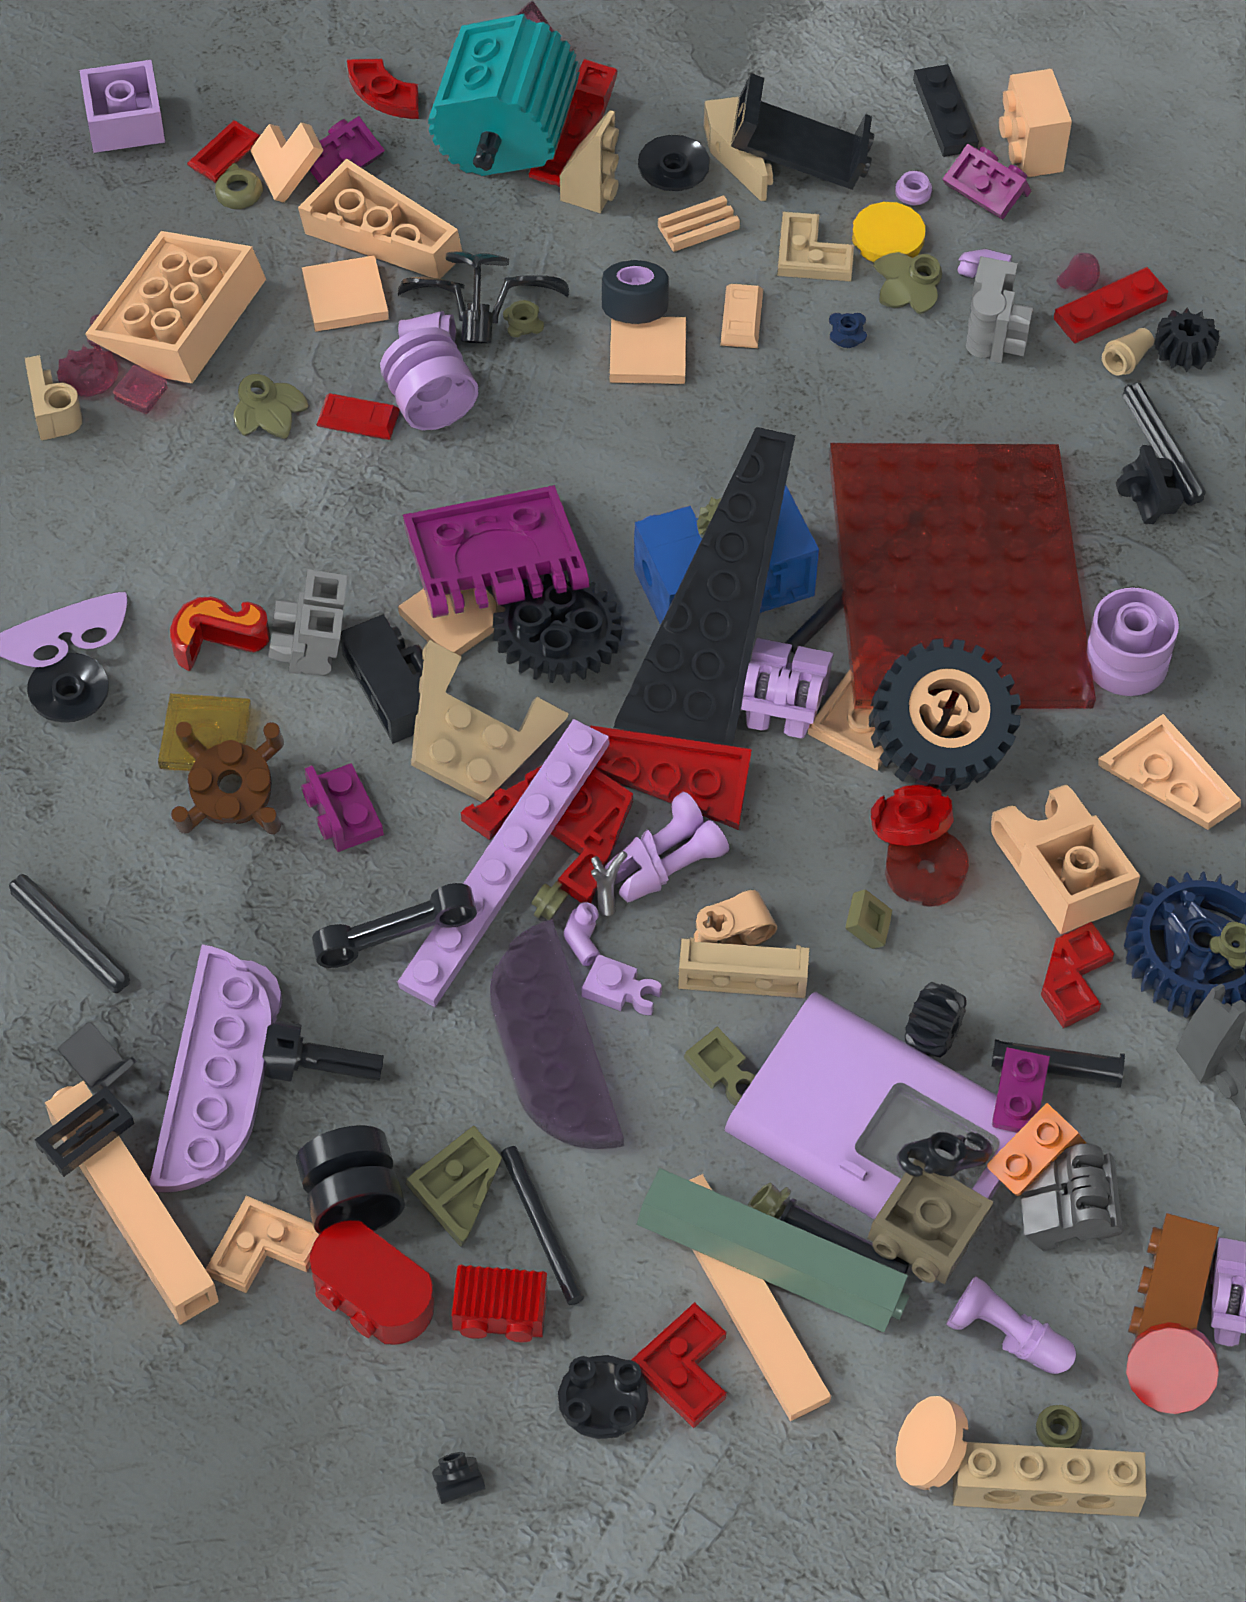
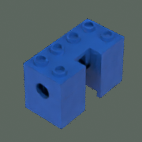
(669, 541)

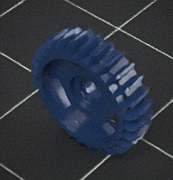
(1181, 914)

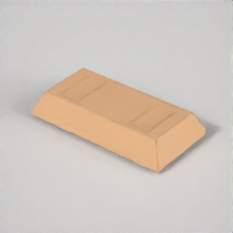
(742, 316)

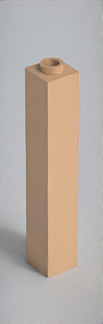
(141, 1216)

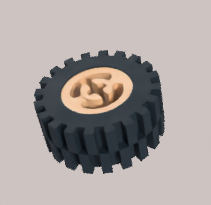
(913, 745)

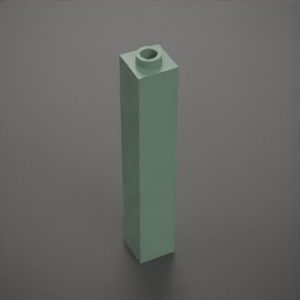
(773, 1250)

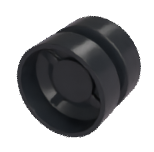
(350, 1178)

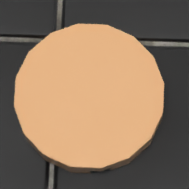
(931, 1443)

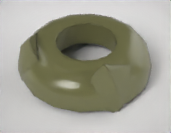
(238, 199)

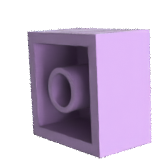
(122, 106)

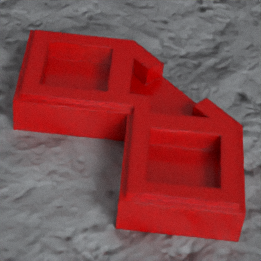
(1064, 986)

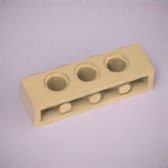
(1051, 1479)

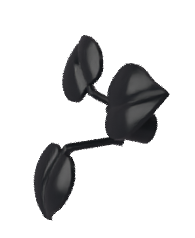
(477, 319)

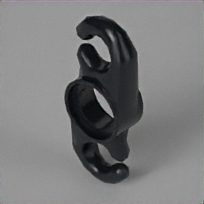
(925, 1152)

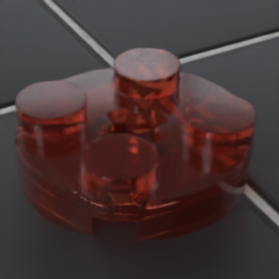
(931, 888)

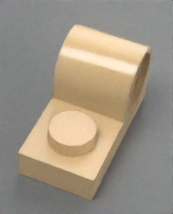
(54, 404)

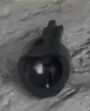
(286, 1051)

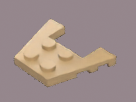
(466, 744)

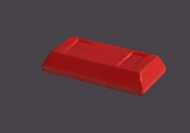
(224, 151)
(358, 416)

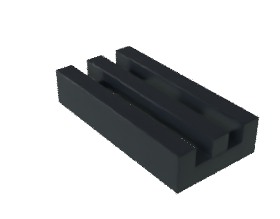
(70, 1162)

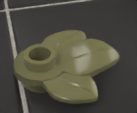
(904, 282)
(268, 410)

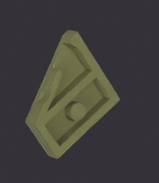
(457, 1182)

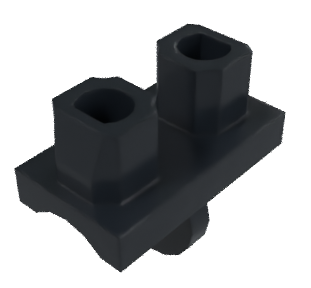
(1146, 484)

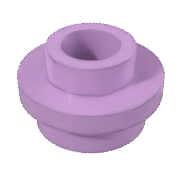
(913, 188)

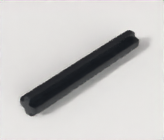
(1163, 442)
(69, 933)

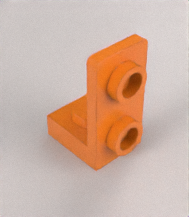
(1033, 1149)

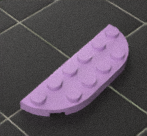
(214, 1074)

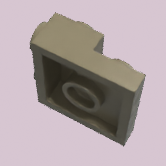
(929, 1223)

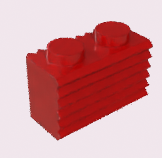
(499, 1302)

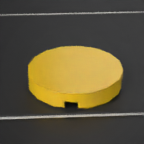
(888, 229)

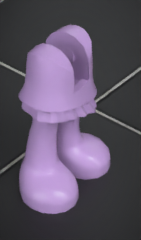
(644, 853)
(1024, 1336)

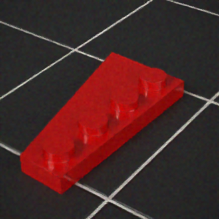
(669, 765)

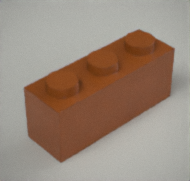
(1177, 1276)

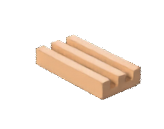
(695, 219)

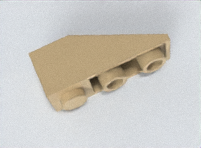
(747, 168)
(590, 172)

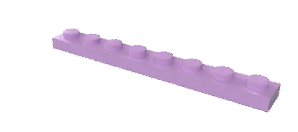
(506, 860)

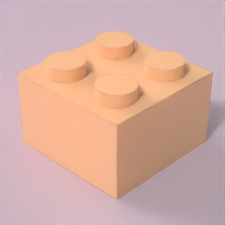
(1035, 123)

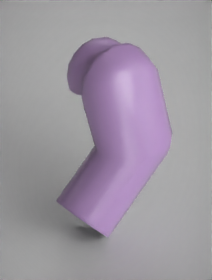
(970, 260)
(579, 930)

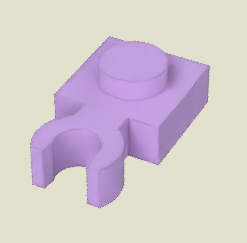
(615, 982)

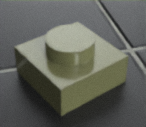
(869, 919)

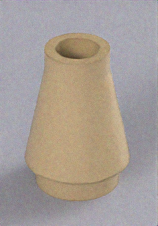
(1125, 353)

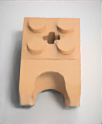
(1067, 860)

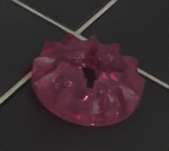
(94, 380)

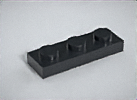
(945, 109)

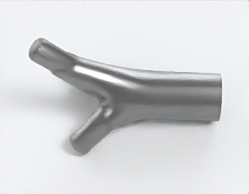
(605, 882)

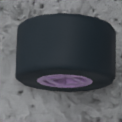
(635, 291)

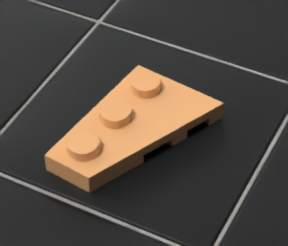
(1172, 772)

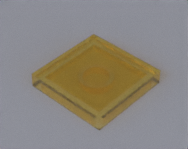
(212, 720)

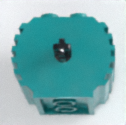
(504, 96)

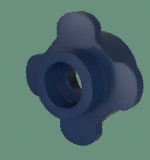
(847, 329)

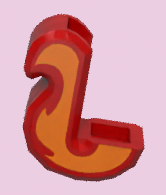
(217, 622)

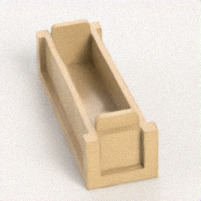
(743, 969)

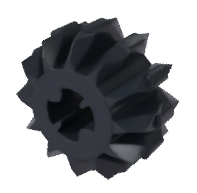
(1186, 339)
(935, 1019)

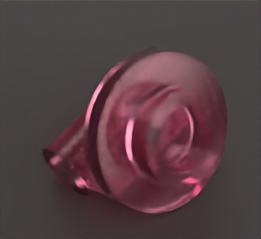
(1081, 273)

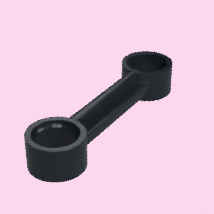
(448, 907)

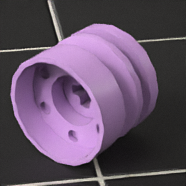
(429, 378)

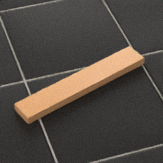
(767, 1335)

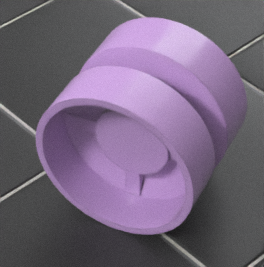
(1132, 641)

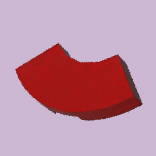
(382, 90)

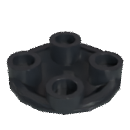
(603, 1396)

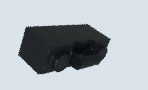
(382, 672)

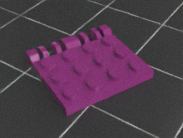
(496, 545)

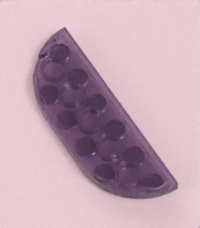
(550, 1043)

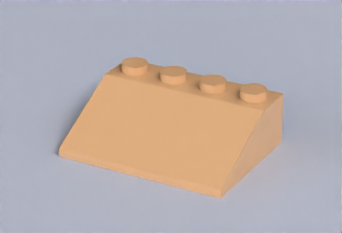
(179, 304)

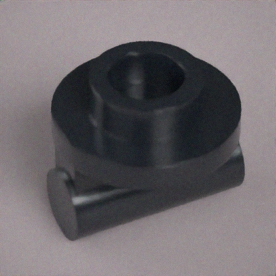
(457, 1477)

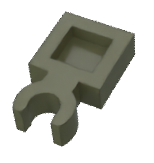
(718, 1061)

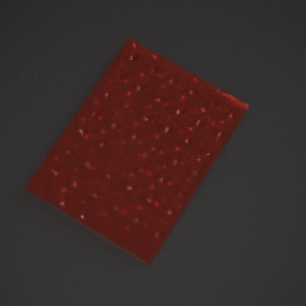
(964, 551)

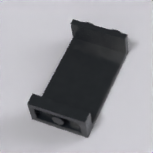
(800, 141)

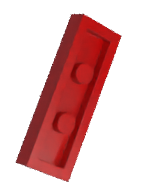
(1110, 305)

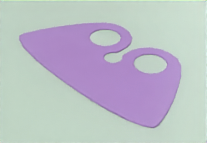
(99, 612)

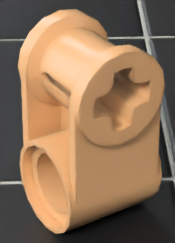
(736, 921)

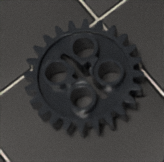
(558, 631)

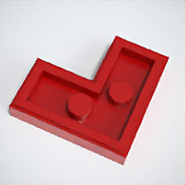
(672, 1363)

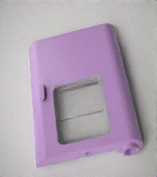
(848, 1098)

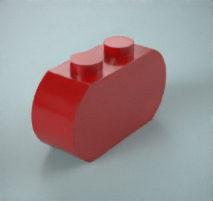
(371, 1283)

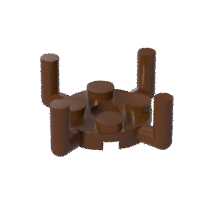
(222, 760)

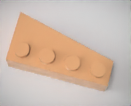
(379, 221)

